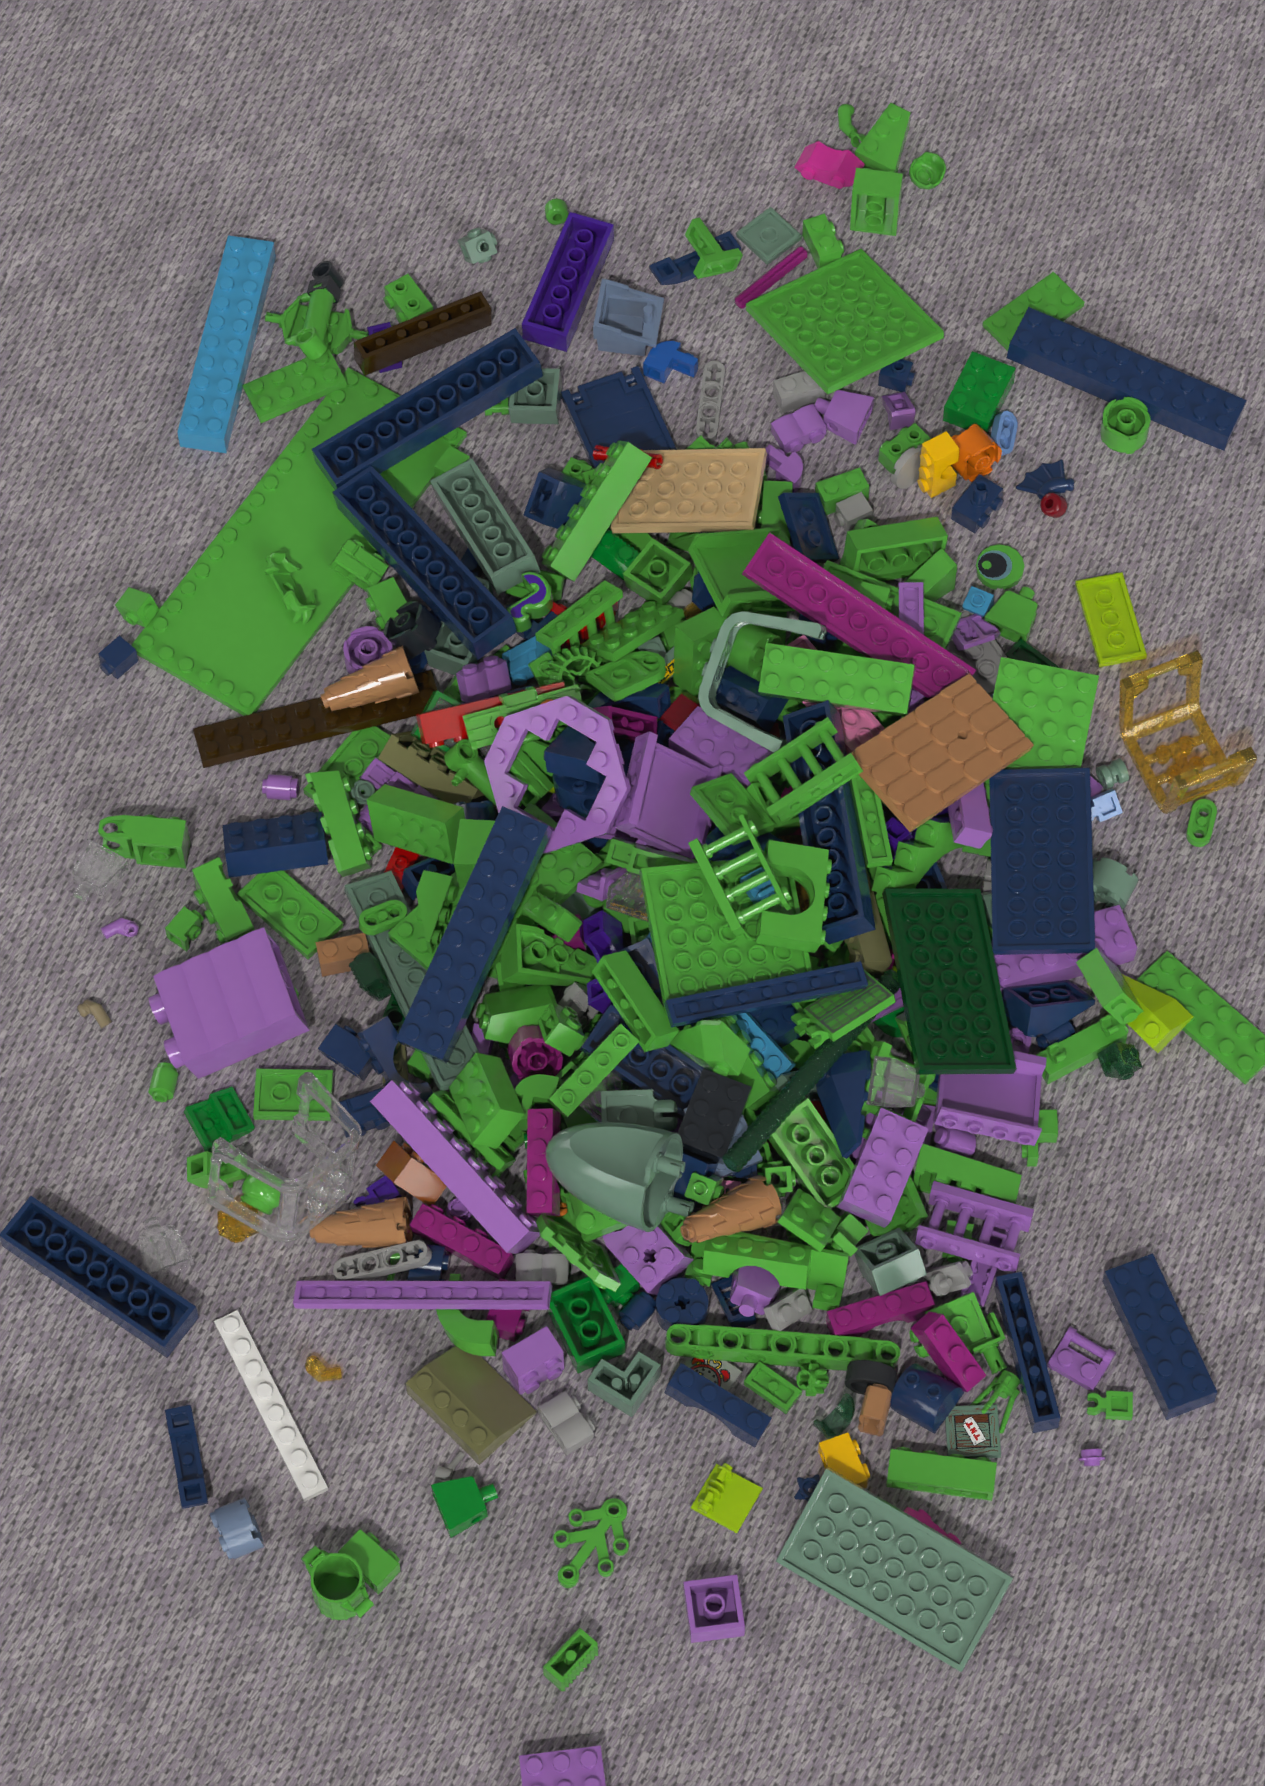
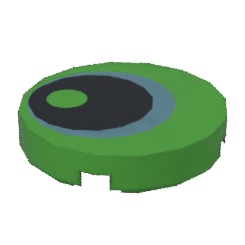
(999, 567)

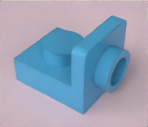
(978, 601)
(760, 892)

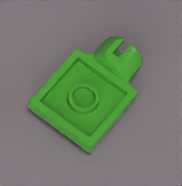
(965, 1318)

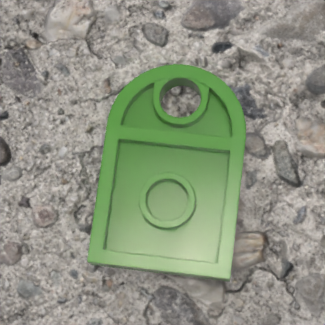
(628, 674)

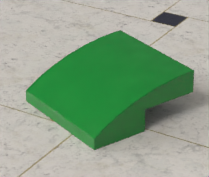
(219, 1117)

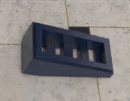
(734, 1318)

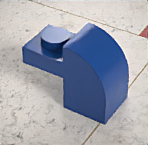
(668, 357)

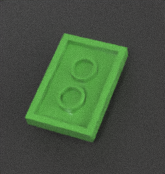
(727, 799)
(277, 1097)

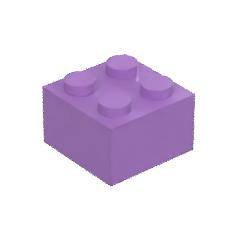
(533, 1361)
(714, 1608)

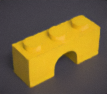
(935, 465)

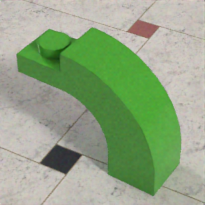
(469, 1335)

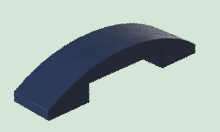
(681, 269)
(186, 1456)

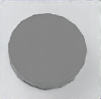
(907, 468)

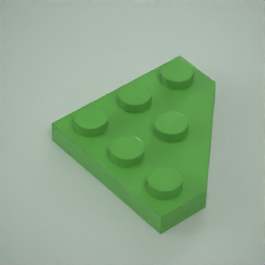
(586, 1255)

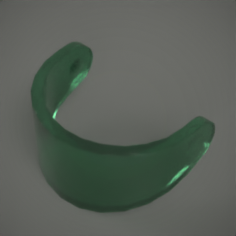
(838, 1419)

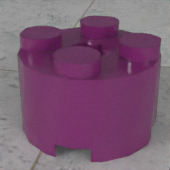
(532, 1055)

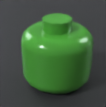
(556, 211)

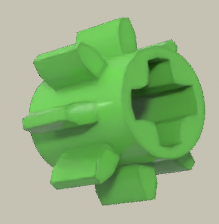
(812, 1379)

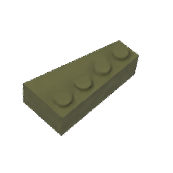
(427, 768)

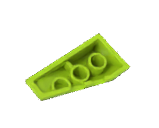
(1161, 1015)

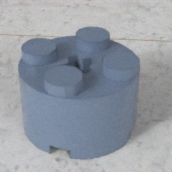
(238, 1529)

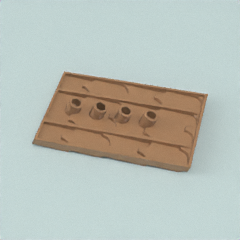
(940, 752)

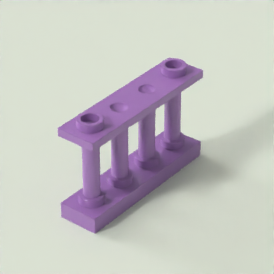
(981, 1207)

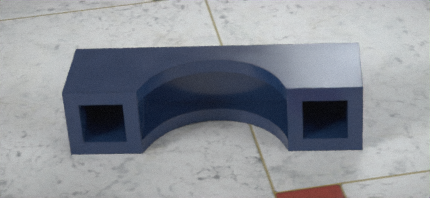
(380, 1042)
(699, 1392)

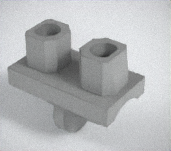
(948, 1278)

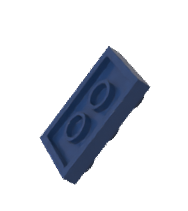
(808, 526)

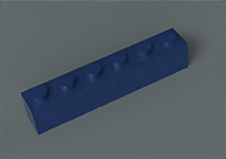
(1027, 1352)

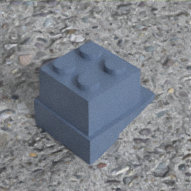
(626, 319)

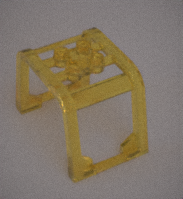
(1181, 773)

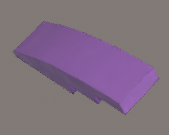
(380, 774)
(984, 1274)

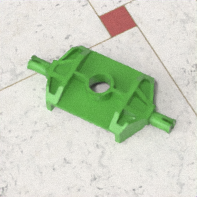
(338, 331)

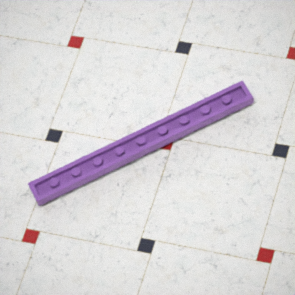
(423, 1295)

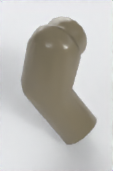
(96, 1010)

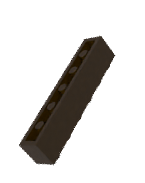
(422, 333)

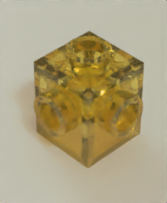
(232, 1228)

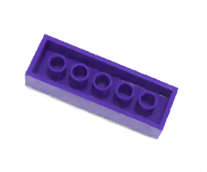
(568, 282)

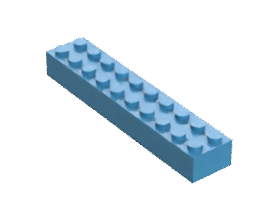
(226, 344)

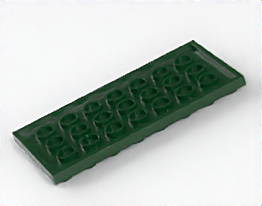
(948, 981)

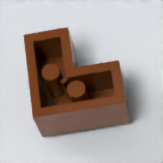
(410, 1173)

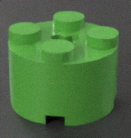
(1125, 425)
(749, 649)

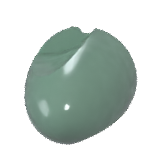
(621, 1170)

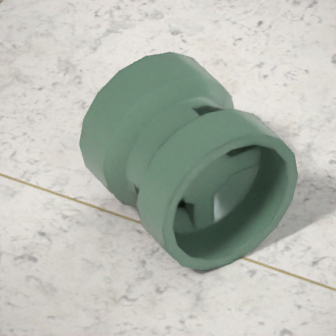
(1112, 774)

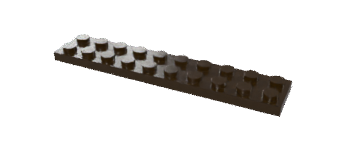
(301, 724)

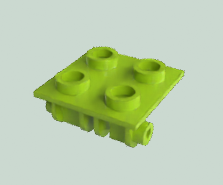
(726, 1497)

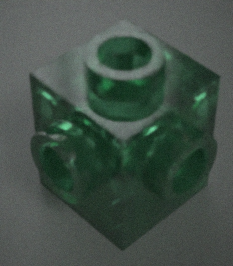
(1120, 1060)

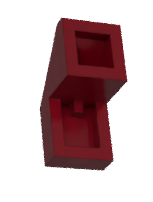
(680, 710)

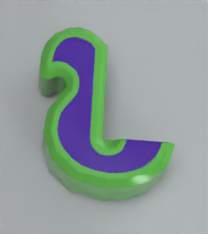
(535, 604)

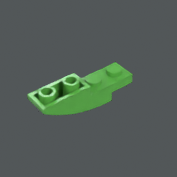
(635, 856)

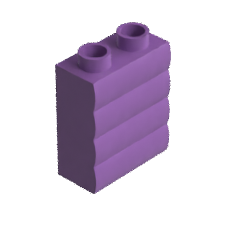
(227, 1004)

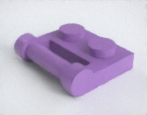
(1075, 1365)

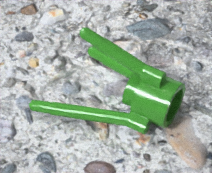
(1003, 1386)

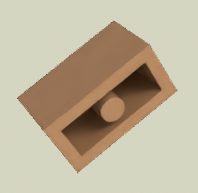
(337, 953)

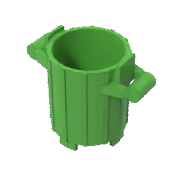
(337, 1584)

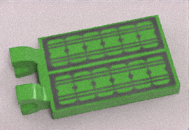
(842, 1012)

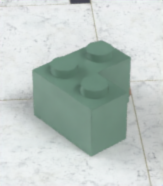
(627, 1388)

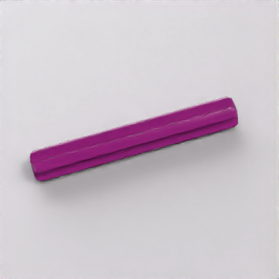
(771, 277)

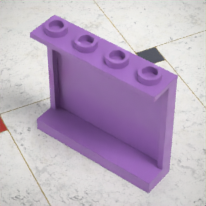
(660, 799)
(994, 1103)

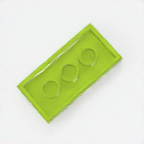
(1110, 619)

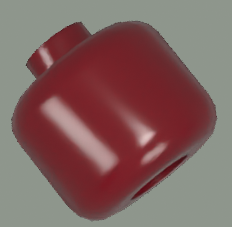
(1053, 505)

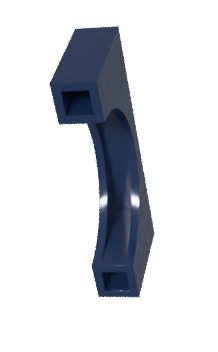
(572, 749)

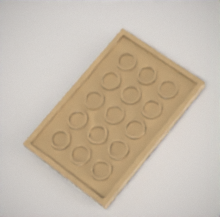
(695, 492)

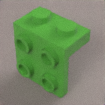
(908, 1214)

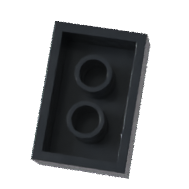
(713, 1115)

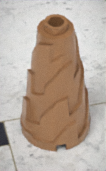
(376, 682)
(738, 1210)
(370, 1226)

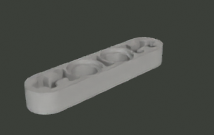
(708, 402)
(382, 1261)

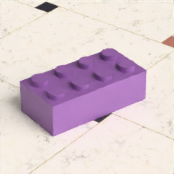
(716, 744)
(883, 1167)

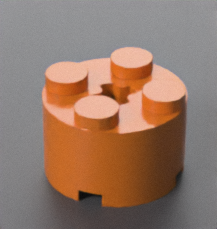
(976, 453)

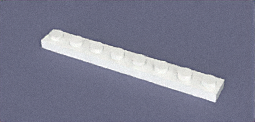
(271, 1406)

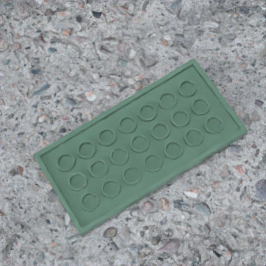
(895, 1569)

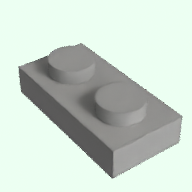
(788, 1309)

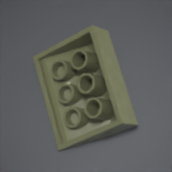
(469, 1402)

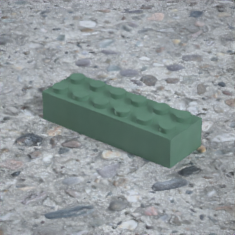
(484, 525)

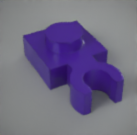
(379, 1192)

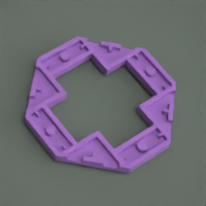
(604, 758)

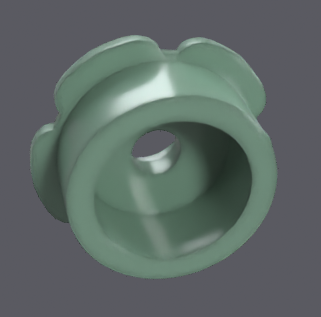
(362, 785)

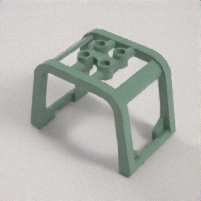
(715, 668)

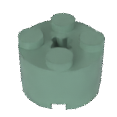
(1112, 883)

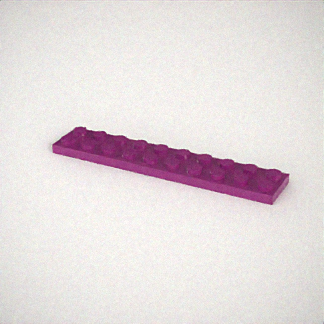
(852, 615)

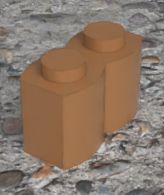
(875, 1410)

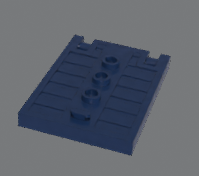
(615, 413)

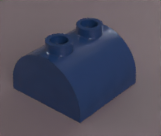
(924, 1397)

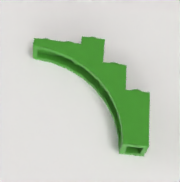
(913, 860)

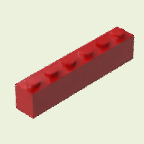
(448, 722)

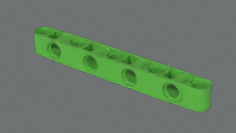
(760, 1345)

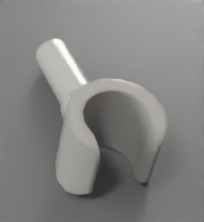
(444, 1474)

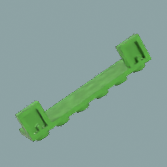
(826, 1270)

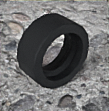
(866, 1372)

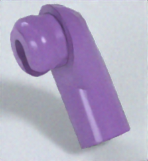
(122, 927)

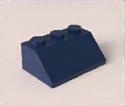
(740, 697)

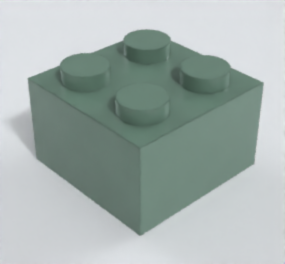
(538, 401)
(890, 1261)

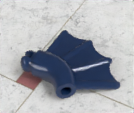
(1047, 479)

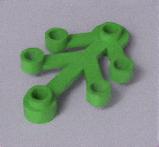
(594, 1538)

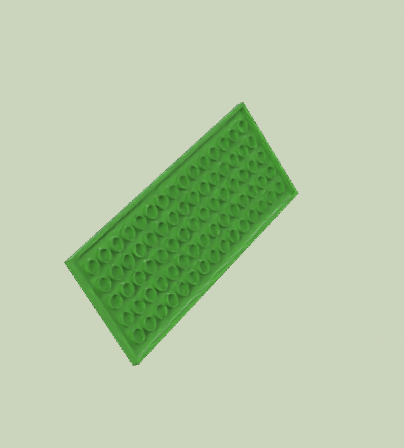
(226, 617)

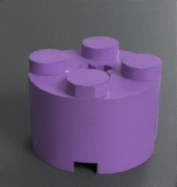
(364, 647)

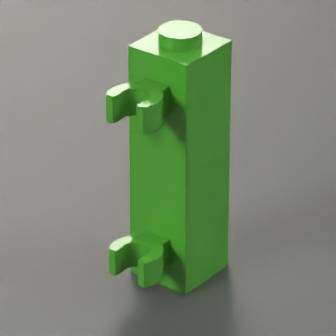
(1081, 1047)

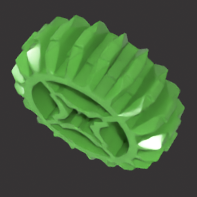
(587, 663)

